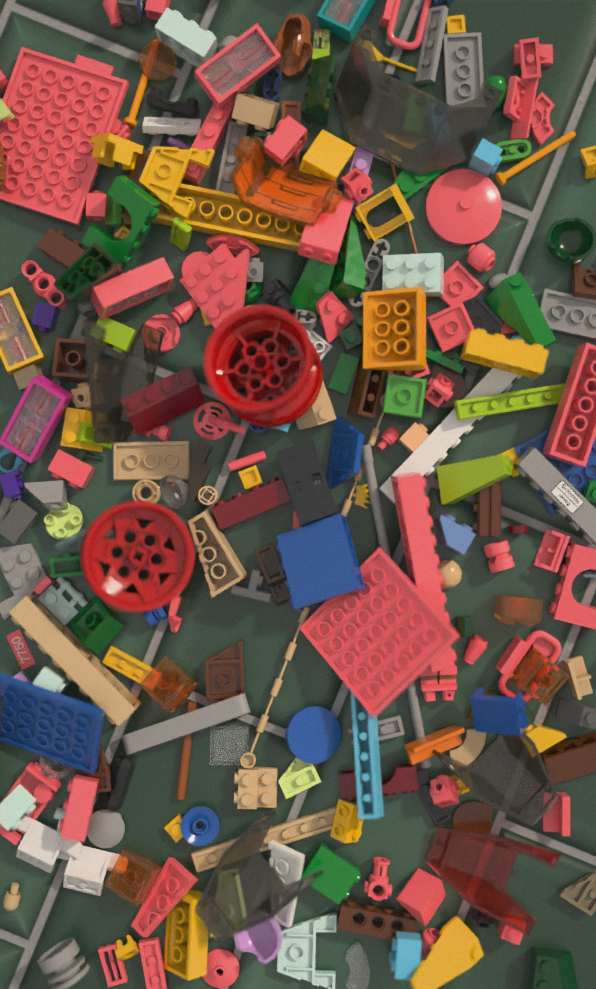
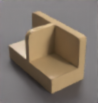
(579, 678)

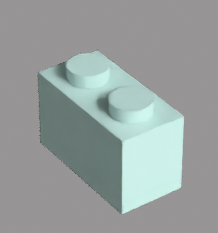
(52, 679)
(15, 807)

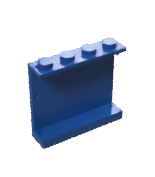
(319, 561)

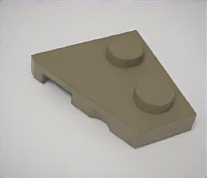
(582, 893)

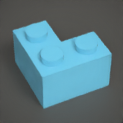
(405, 954)

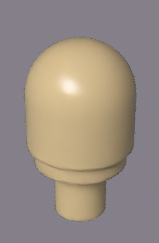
(12, 897)

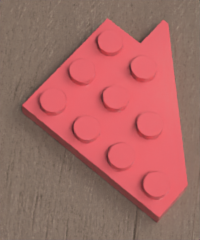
(219, 283)

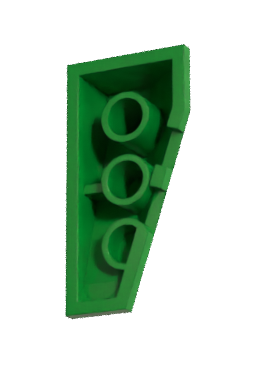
(350, 267)
(517, 306)

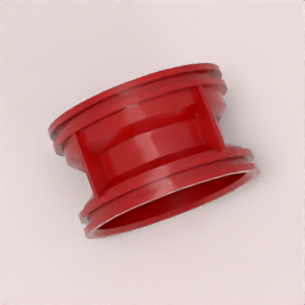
(238, 335)
(175, 562)

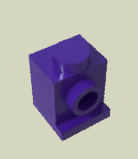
(13, 485)

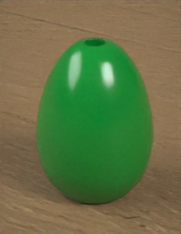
(500, 83)

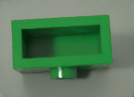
(65, 566)

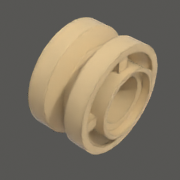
(141, 485)

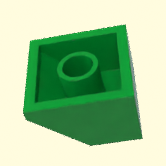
(96, 625)

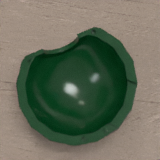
(571, 240)

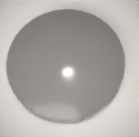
(106, 828)

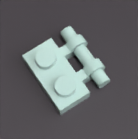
(59, 604)

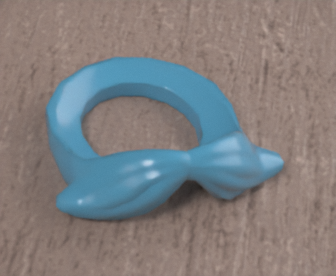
(18, 462)

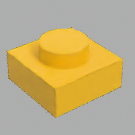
(174, 828)

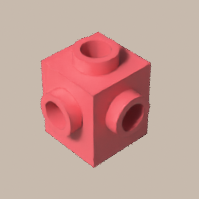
(357, 185)
(439, 389)
(444, 791)

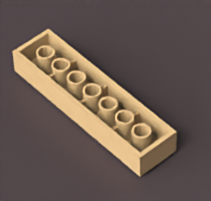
(75, 659)

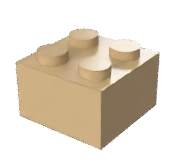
(255, 111)

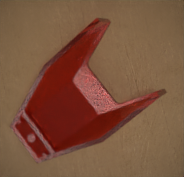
(479, 870)

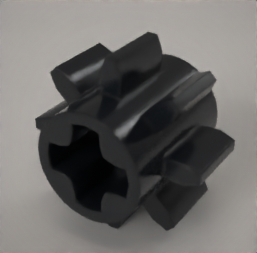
(482, 919)

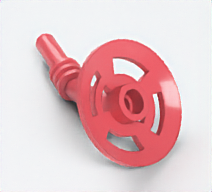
(222, 421)

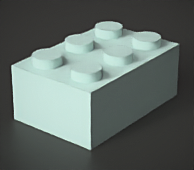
(186, 38)
(414, 271)

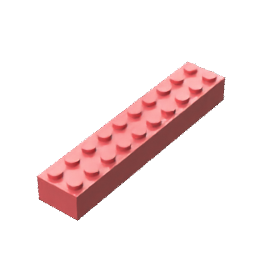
(419, 548)

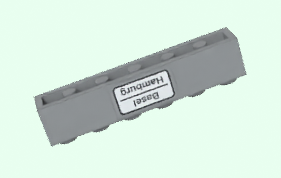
(559, 492)

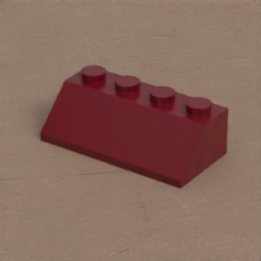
(163, 401)

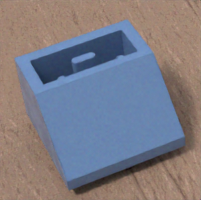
(454, 535)

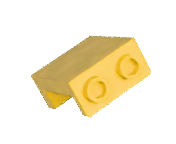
(327, 156)

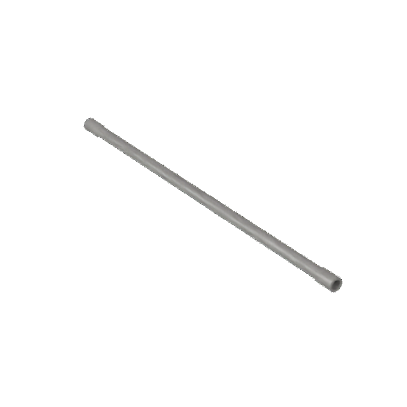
(367, 460)

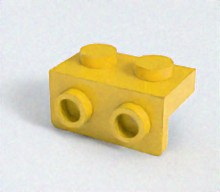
(346, 822)

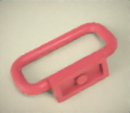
(389, 17)
(515, 653)

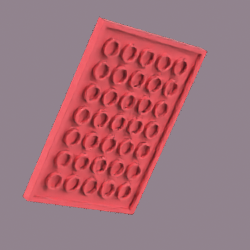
(50, 137)

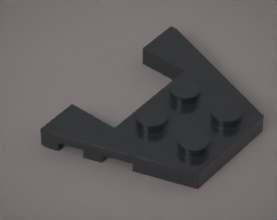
(482, 318)

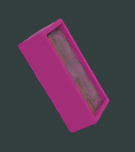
(35, 418)

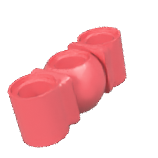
(37, 280)

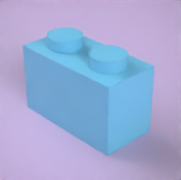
(486, 158)

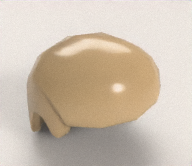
(450, 573)

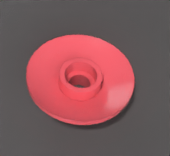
(224, 960)

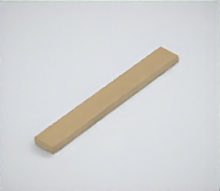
(282, 833)

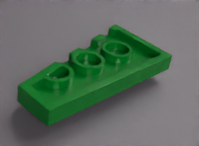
(312, 285)

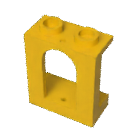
(377, 232)

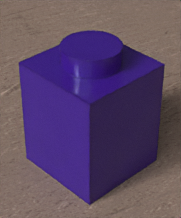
(45, 317)

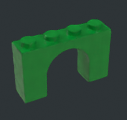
(142, 210)

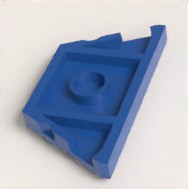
(344, 452)

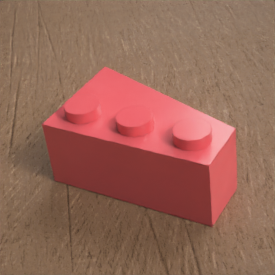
(78, 808)

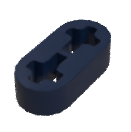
(276, 85)

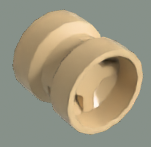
(208, 495)

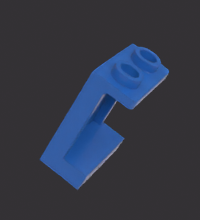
(498, 713)

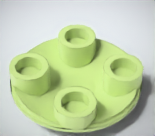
(64, 522)

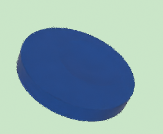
(313, 734)

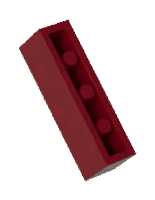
(251, 504)

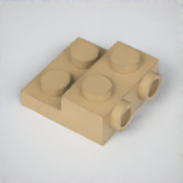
(256, 787)

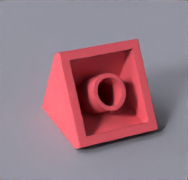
(422, 896)

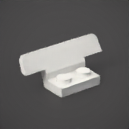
(42, 846)
(89, 870)

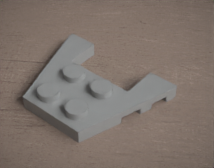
(23, 573)

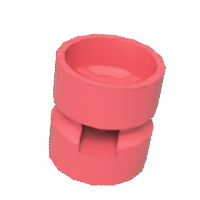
(499, 556)

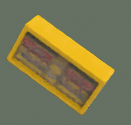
(17, 340)

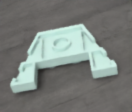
(298, 950)

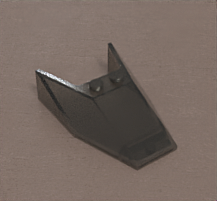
(116, 379)
(508, 777)
(246, 887)

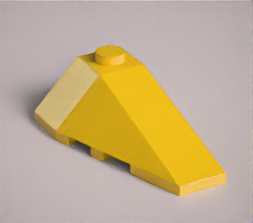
(450, 956)

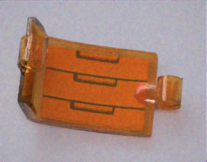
(280, 189)

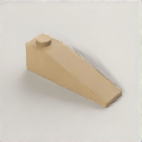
(319, 412)

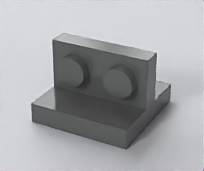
(252, 591)

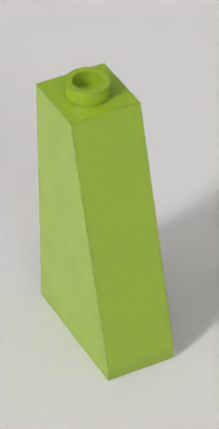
(469, 477)

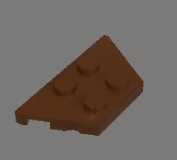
(225, 673)

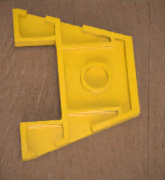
(165, 173)

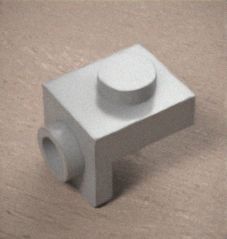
(255, 270)

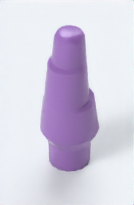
(175, 142)

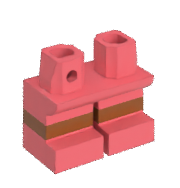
(445, 683)

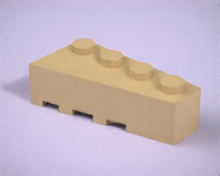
(215, 553)

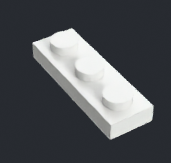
(171, 126)

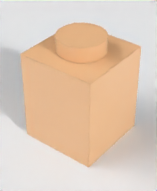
(414, 437)

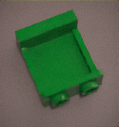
(337, 875)

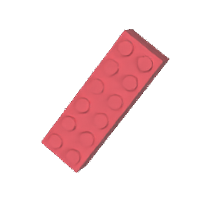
(575, 417)

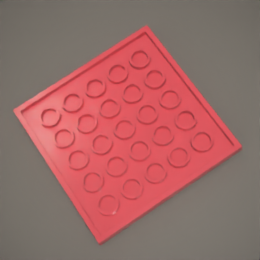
(381, 635)

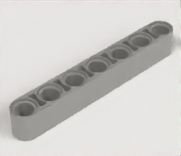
(186, 724)

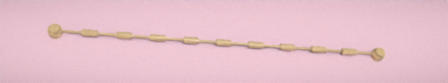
(248, 758)

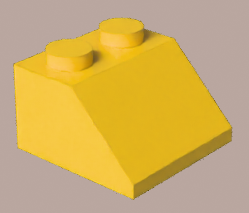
(70, 430)

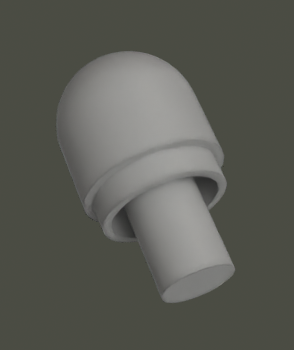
(496, 279)

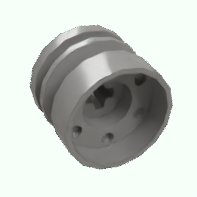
(63, 964)

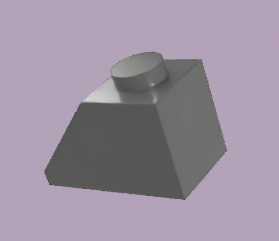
(576, 713)

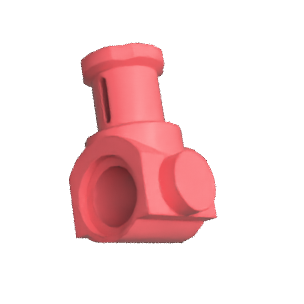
(380, 878)

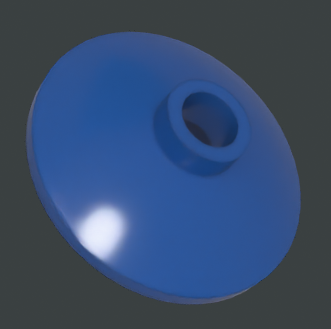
(205, 834)

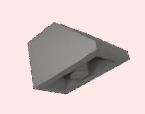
(49, 494)

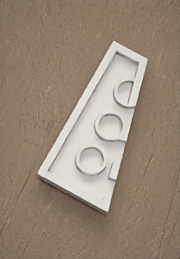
(289, 867)

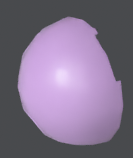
(261, 940)

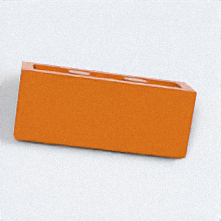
(439, 741)

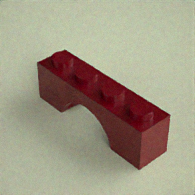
(401, 780)

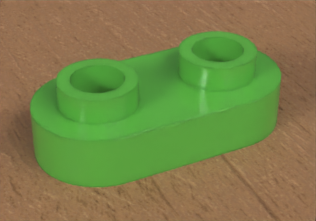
(510, 149)

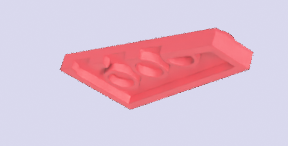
(166, 892)

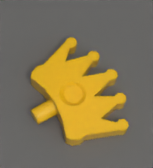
(361, 495)

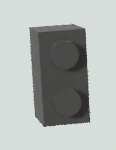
(18, 521)

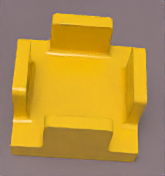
(112, 148)

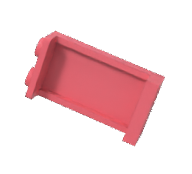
(325, 237)
(29, 780)

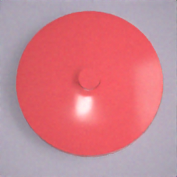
(463, 207)

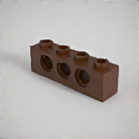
(366, 926)

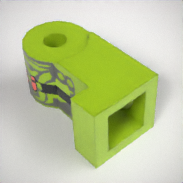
(321, 43)

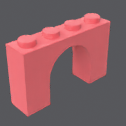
(564, 606)

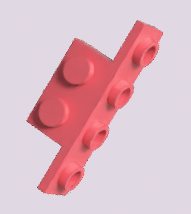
(520, 105)

